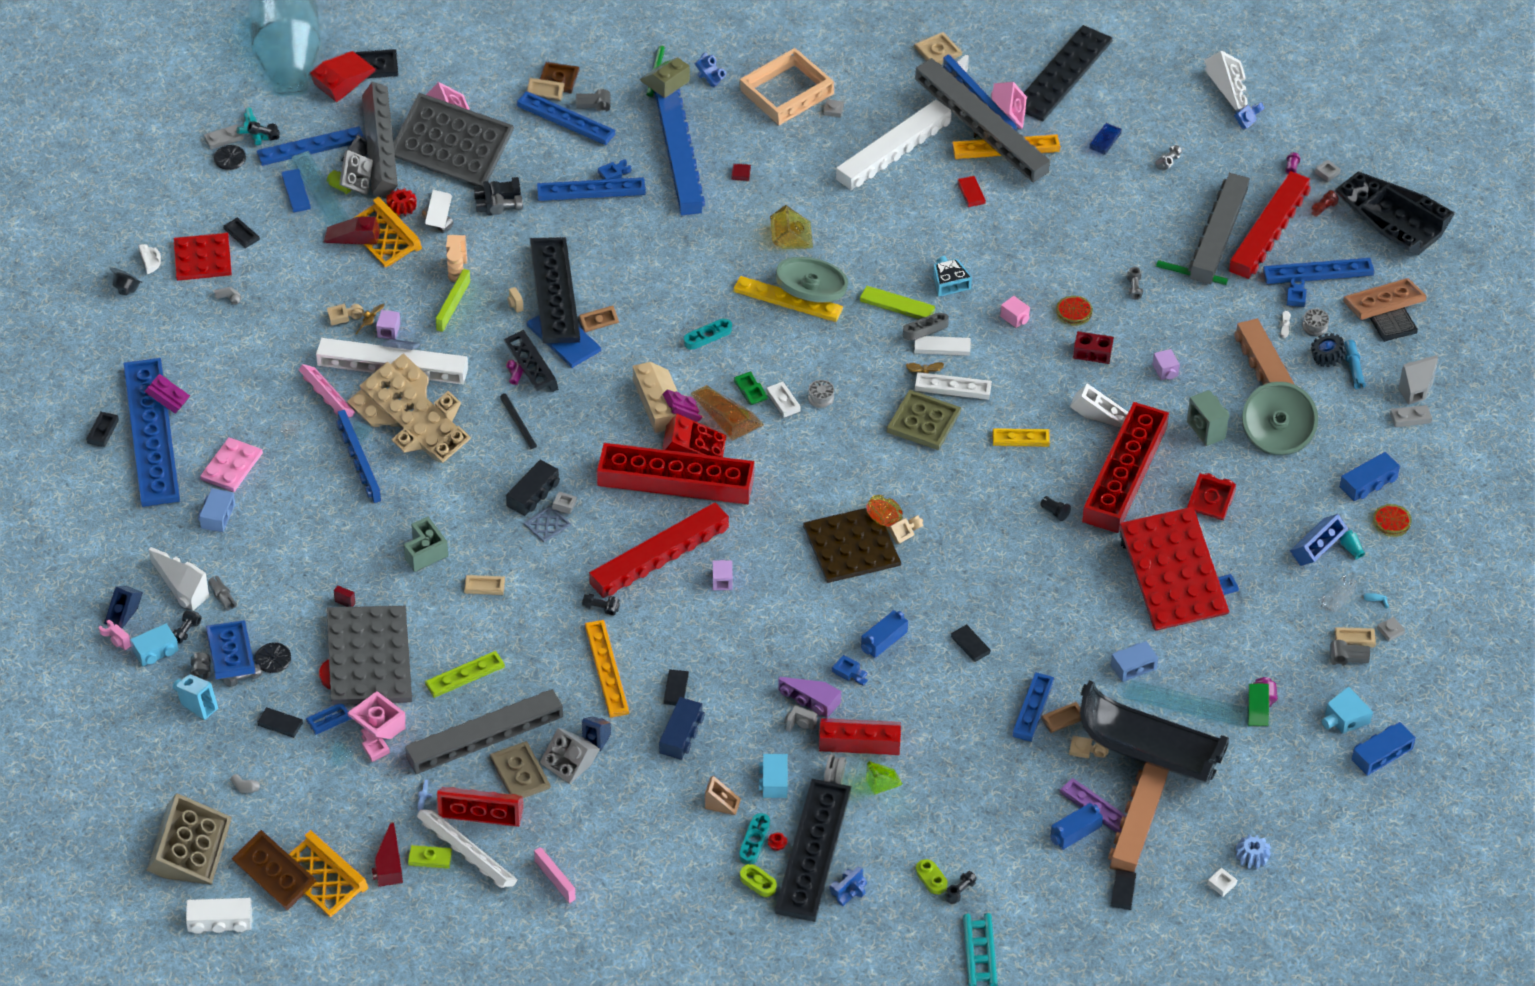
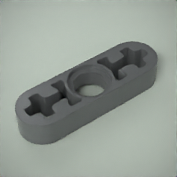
(925, 326)

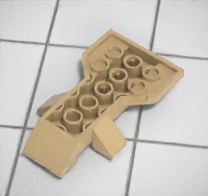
(426, 426)

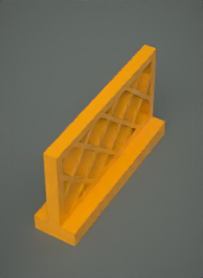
(398, 227)
(337, 865)

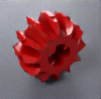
(401, 202)

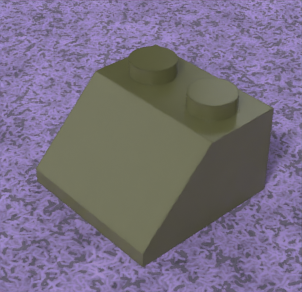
(668, 77)

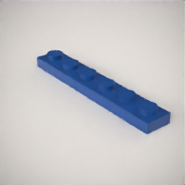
(960, 74)
(566, 118)
(313, 145)
(591, 189)
(1318, 270)
(360, 462)

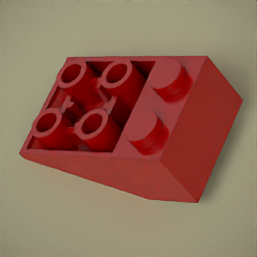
(692, 437)

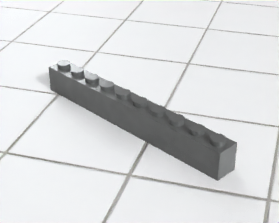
(982, 120)

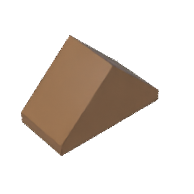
(720, 797)

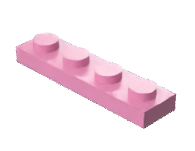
(324, 388)

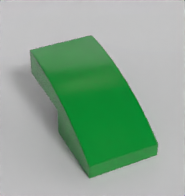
(750, 389)
(1258, 704)

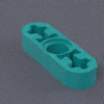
(712, 328)
(754, 831)

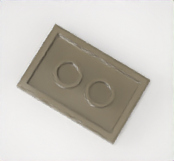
(520, 770)

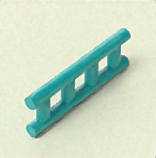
(987, 941)

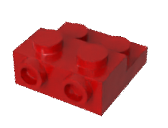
(1212, 496)

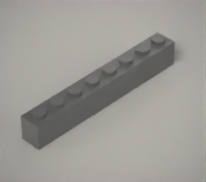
(379, 139)
(1219, 228)
(484, 731)

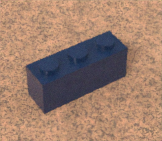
(681, 728)

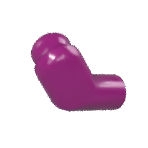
(516, 371)

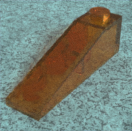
(728, 414)

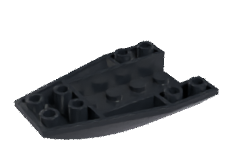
(1396, 212)

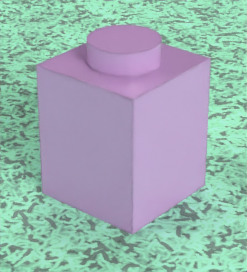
(388, 324)
(1166, 364)
(722, 575)

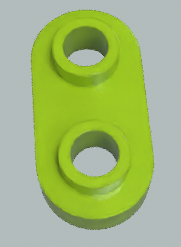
(930, 876)
(759, 880)

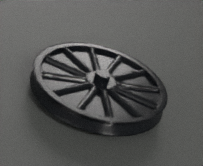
(229, 157)
(273, 657)

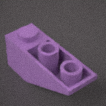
(814, 694)

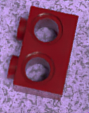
(1093, 347)

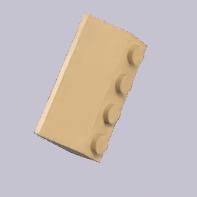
(651, 383)

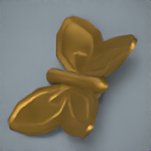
(369, 316)
(913, 367)

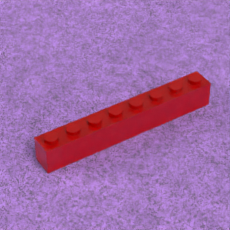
(1269, 225)
(659, 550)

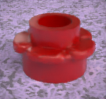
(777, 845)

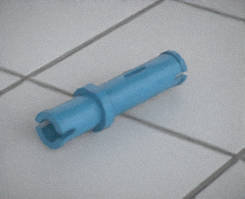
(1353, 359)

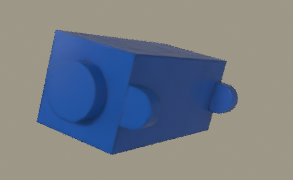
(884, 633)
(1076, 826)

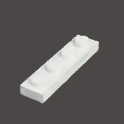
(953, 385)

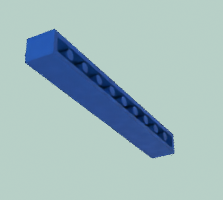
(680, 153)

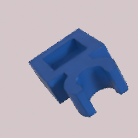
(614, 171)
(1296, 294)

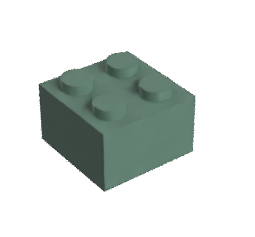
(1207, 417)

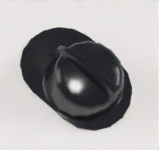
(124, 282)

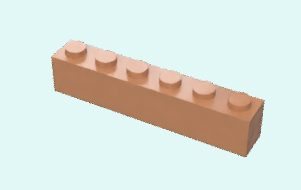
(1261, 352)
(1139, 818)

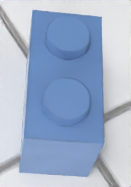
(216, 510)
(1134, 661)

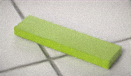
(452, 300)
(896, 303)
(464, 674)

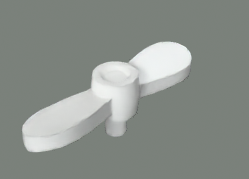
(1285, 324)

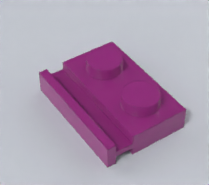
(167, 393)
(682, 405)

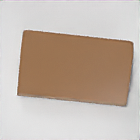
(598, 319)

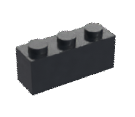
(532, 488)

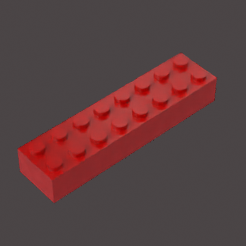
(1125, 467)
(675, 473)

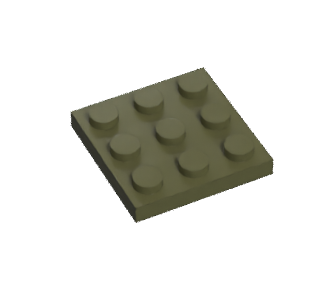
(924, 419)

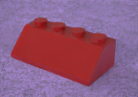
(860, 736)
(480, 806)

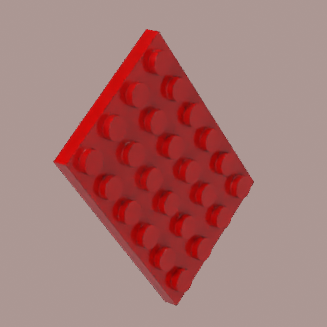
(1174, 568)

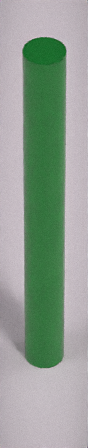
(658, 60)
(1184, 270)

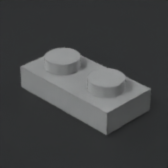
(223, 137)
(1410, 416)

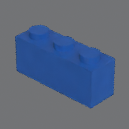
(1369, 476)
(1319, 539)
(1383, 748)

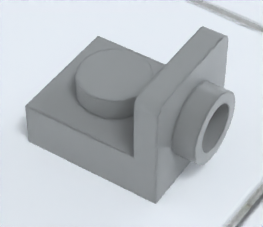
(802, 717)

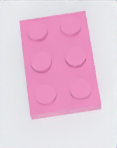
(231, 464)

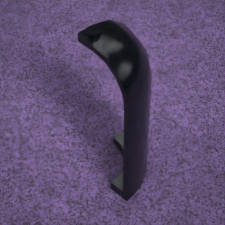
(1150, 737)

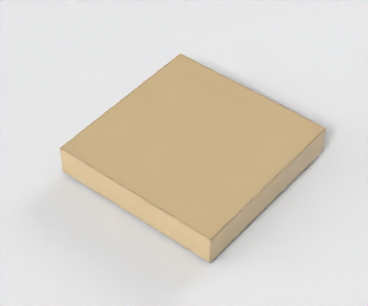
(937, 48)

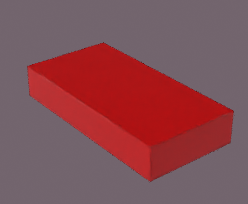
(971, 191)

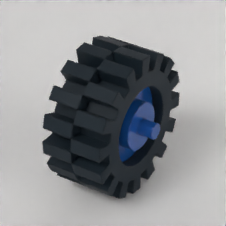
(1328, 350)

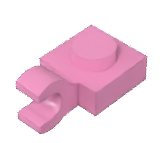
(118, 635)
(374, 746)

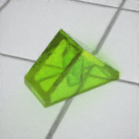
(881, 778)

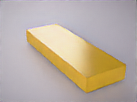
(1021, 437)

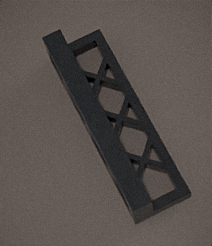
(533, 358)

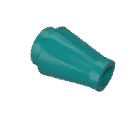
(1351, 543)

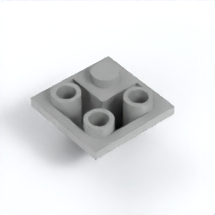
(356, 172)
(1417, 379)
(569, 755)

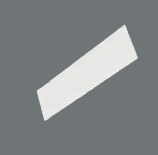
(438, 209)

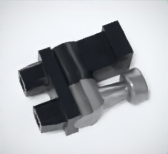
(498, 196)

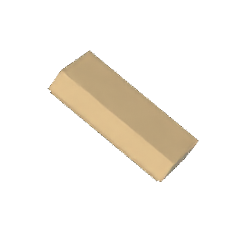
(546, 89)
(484, 585)
(1356, 636)

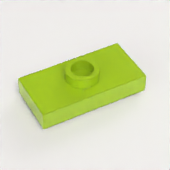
(430, 856)

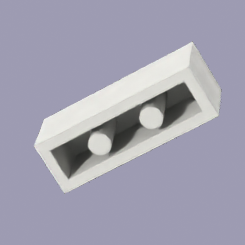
(219, 915)

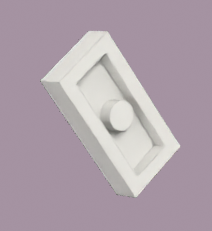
(783, 399)

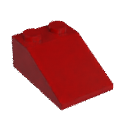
(341, 74)

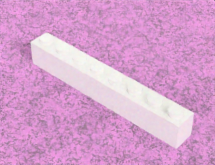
(893, 145)
(371, 357)

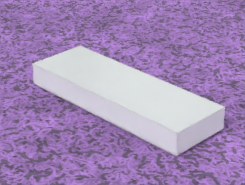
(943, 345)

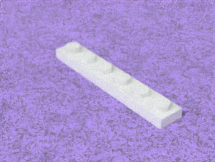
(471, 852)

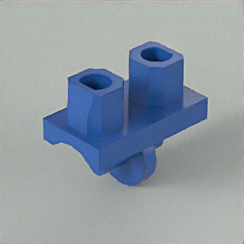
(709, 70)
(851, 886)

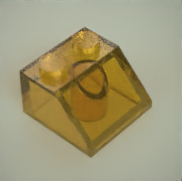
(790, 229)

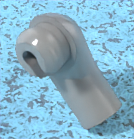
(229, 292)
(244, 786)

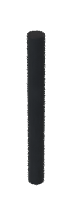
(518, 421)

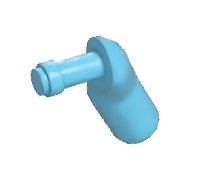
(1376, 597)

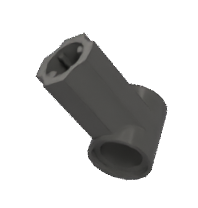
(599, 100)
(1343, 653)

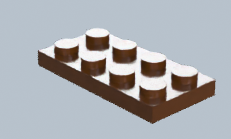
(274, 870)

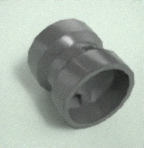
(200, 665)

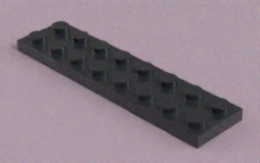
(1064, 71)
(554, 290)
(813, 850)

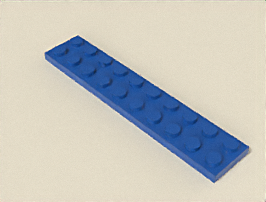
(151, 435)

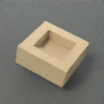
(515, 300)

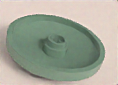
(811, 279)
(1280, 418)

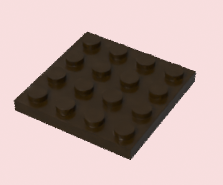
(850, 545)

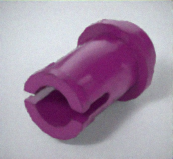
(1293, 160)

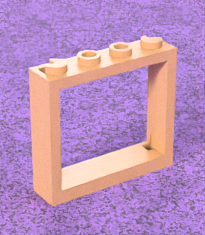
(798, 104)

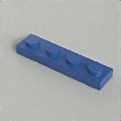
(1033, 707)

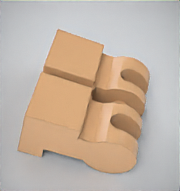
(456, 255)

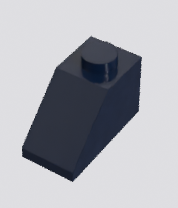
(123, 605)
(596, 731)

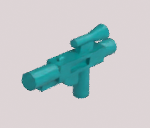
(249, 117)

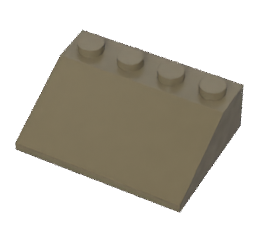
(189, 841)

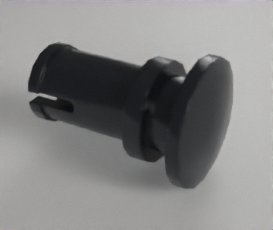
(1058, 508)

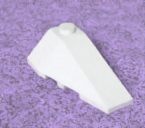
(1227, 75)
(184, 580)

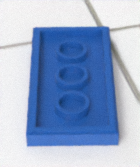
(570, 352)
(230, 649)

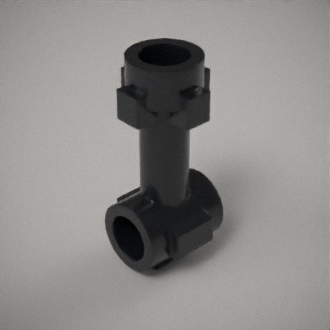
(271, 130)
(611, 606)
(190, 618)
(953, 891)

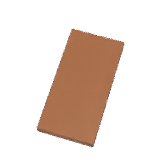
(1384, 298)

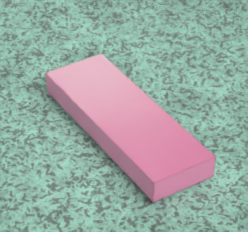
(555, 874)

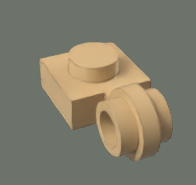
(339, 313)
(903, 529)
(1083, 746)

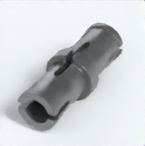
(222, 592)

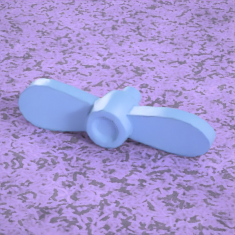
(423, 795)

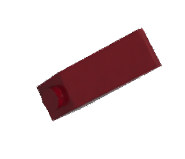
(354, 231)
(387, 861)

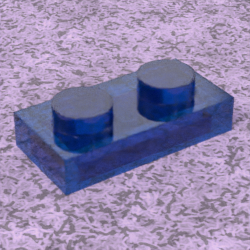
(1105, 138)

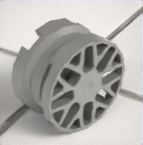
(1315, 322)
(821, 395)
(835, 769)

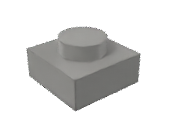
(833, 108)
(1327, 170)
(564, 502)
(1391, 629)

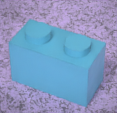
(154, 645)
(775, 775)

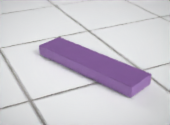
(1082, 796)

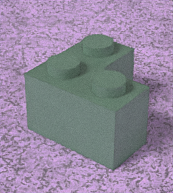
(427, 545)

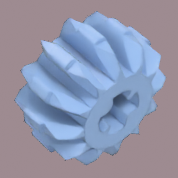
(1253, 851)

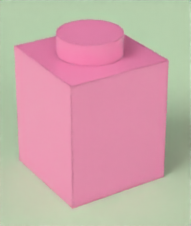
(1015, 312)

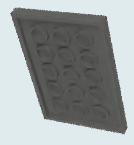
(451, 140)
(368, 653)

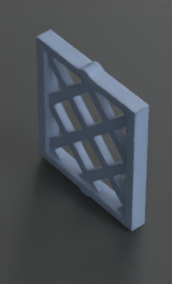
(401, 344)
(540, 515)

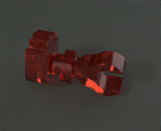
(1328, 199)

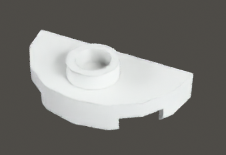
(150, 258)

